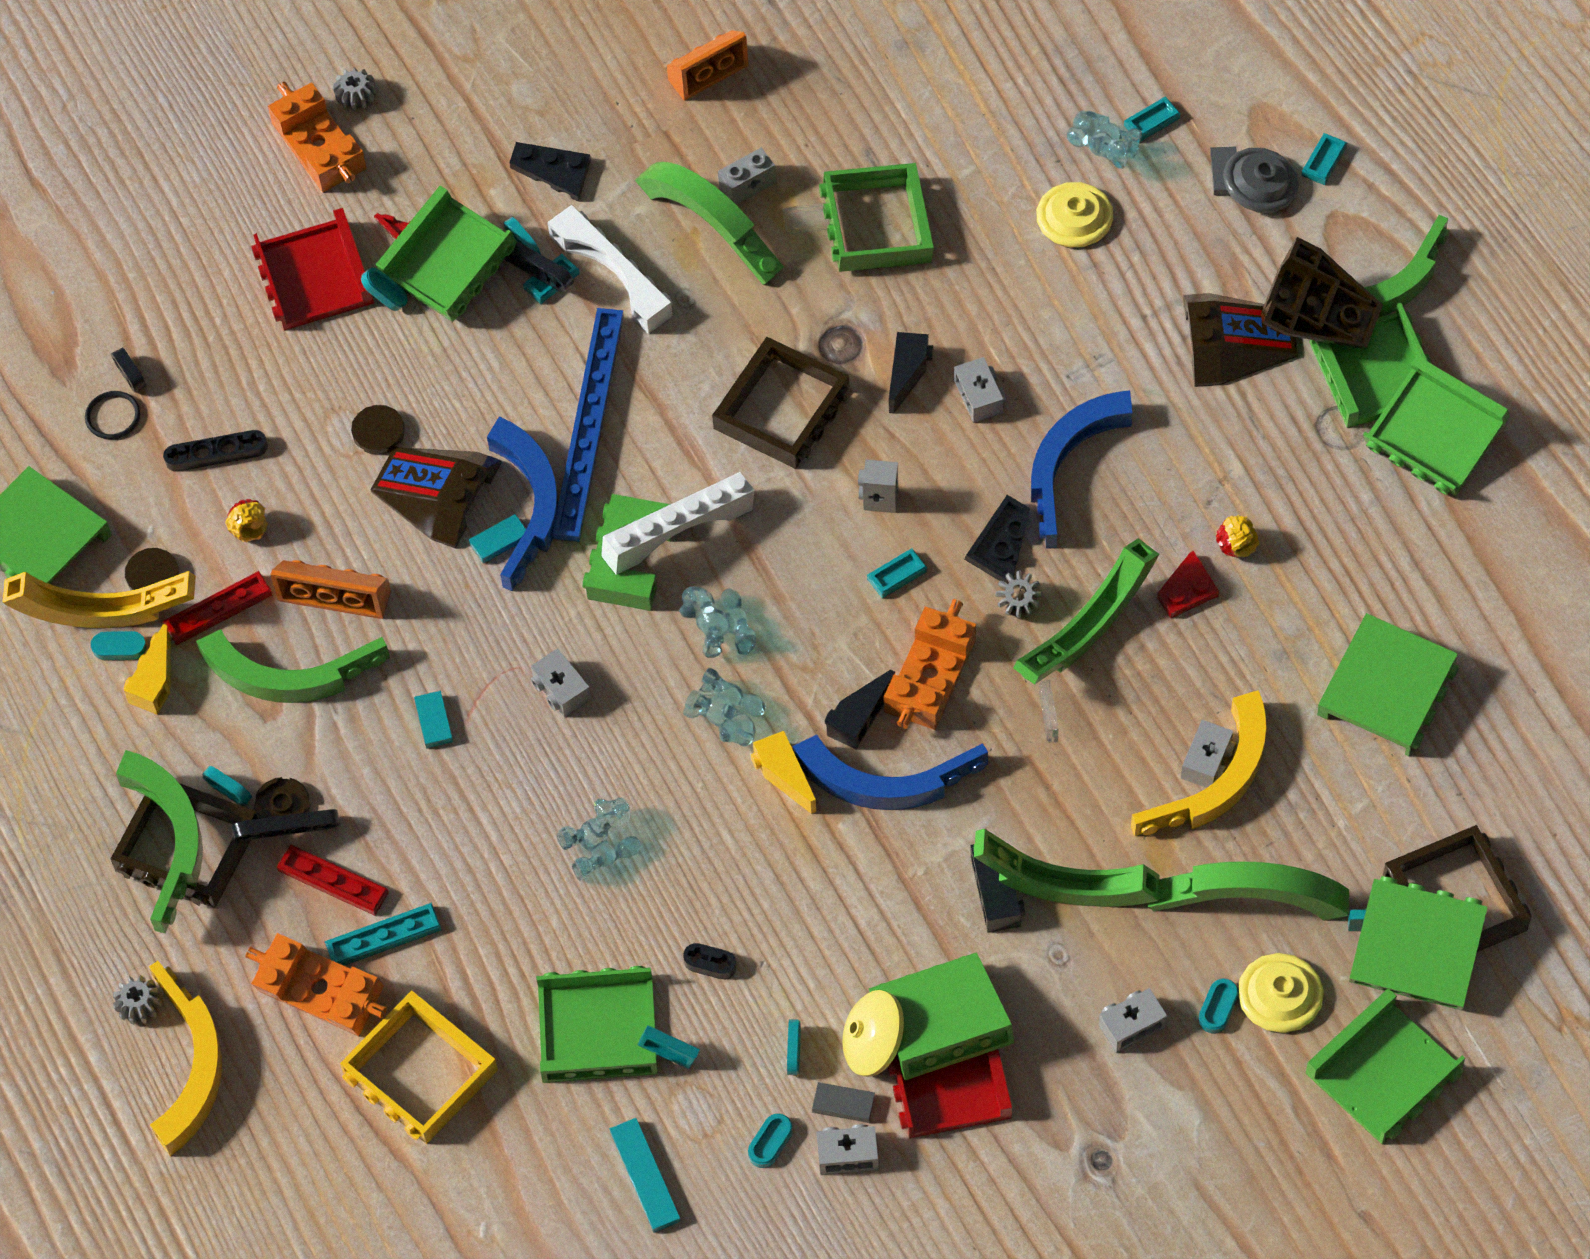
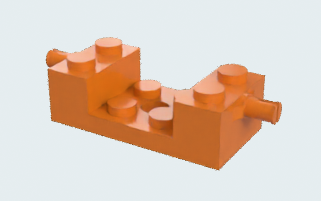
(301, 121)
(940, 644)
(291, 971)

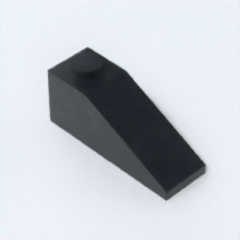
(909, 365)
(857, 712)
(998, 901)

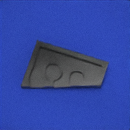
(557, 167)
(1000, 541)

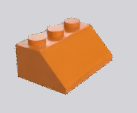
(709, 64)

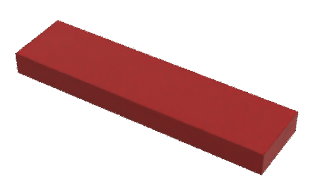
(217, 608)
(332, 880)

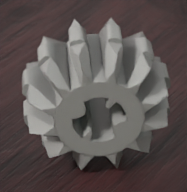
(354, 89)
(1009, 592)
(129, 992)

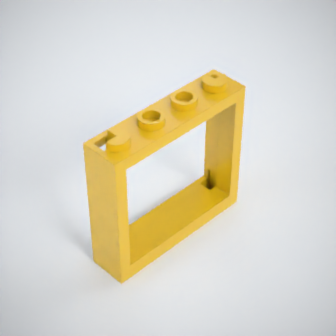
(364, 1051)

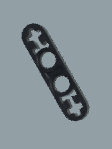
(540, 267)
(215, 446)
(285, 825)

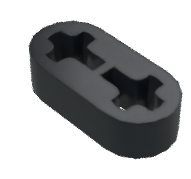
(128, 369)
(708, 963)

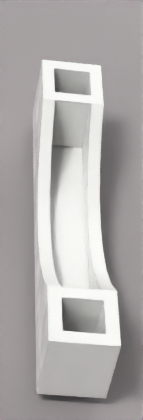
(578, 236)
(635, 541)

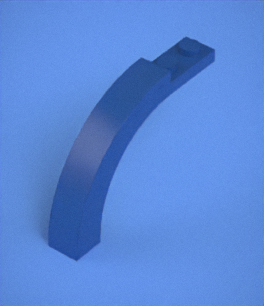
(1076, 426)
(522, 450)
(882, 791)

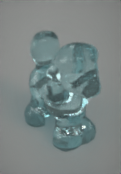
(1104, 137)
(714, 623)
(721, 710)
(593, 836)

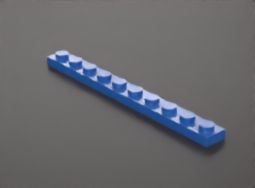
(588, 425)

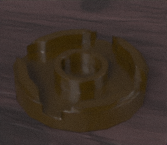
(377, 429)
(150, 567)
(281, 798)

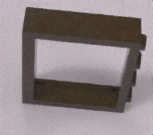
(790, 455)
(1494, 867)
(153, 876)

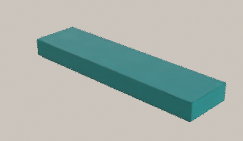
(383, 935)
(644, 1175)

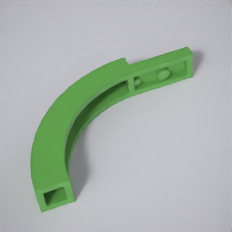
(711, 204)
(1416, 275)
(1094, 618)
(287, 685)
(160, 786)
(1255, 880)
(1065, 884)

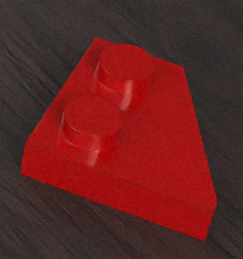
(1187, 587)

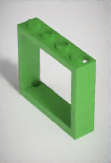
(877, 178)

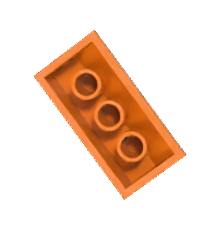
(331, 588)

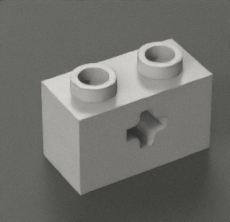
(747, 176)
(979, 390)
(879, 486)
(560, 682)
(1208, 740)
(1124, 1031)
(834, 1157)

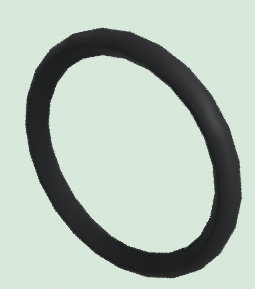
(108, 394)

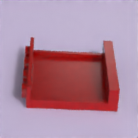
(312, 272)
(952, 1096)

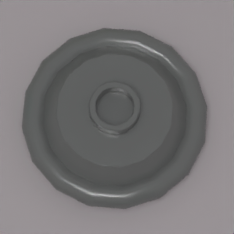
(1260, 180)

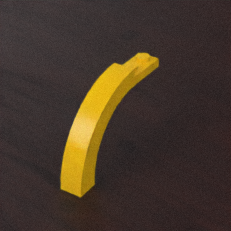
(96, 610)
(1226, 790)
(198, 1096)

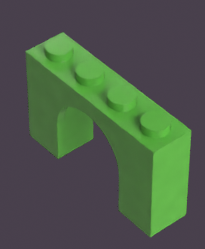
(629, 587)

